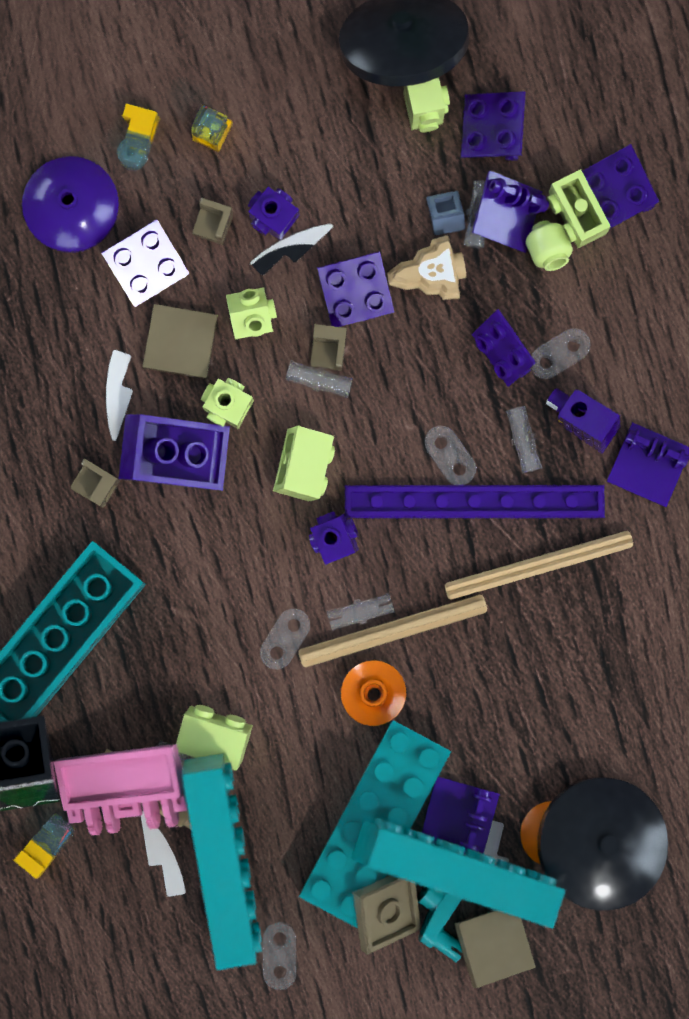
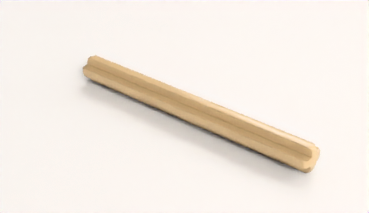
(538, 565)
(392, 630)

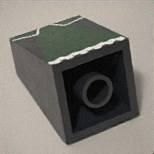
(26, 764)

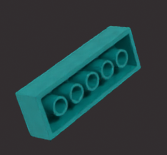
(63, 631)
(389, 789)
(220, 865)
(463, 875)

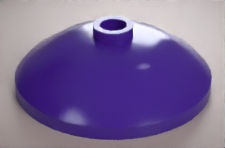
(83, 221)

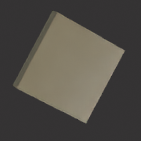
(180, 341)
(386, 912)
(494, 947)

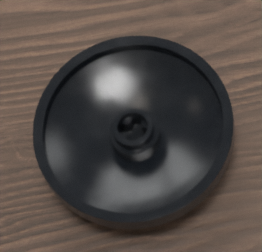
(404, 40)
(603, 843)

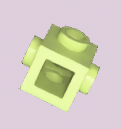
(250, 313)
(232, 413)

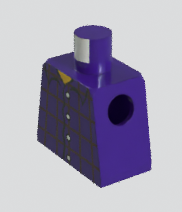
(595, 427)

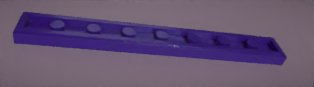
(474, 501)

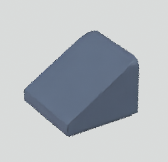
(446, 213)

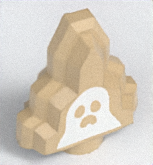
(432, 270)

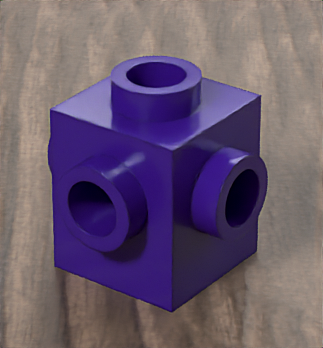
(275, 223)
(328, 547)

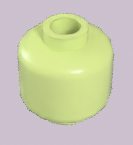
(549, 245)

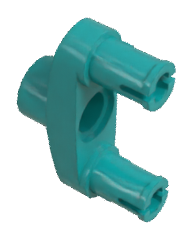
(432, 930)

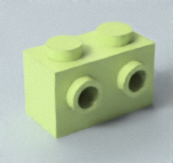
(426, 104)
(578, 209)
(304, 463)
(211, 734)

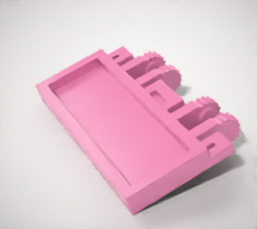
(120, 784)

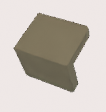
(213, 221)
(328, 347)
(94, 483)

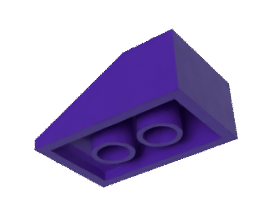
(174, 452)

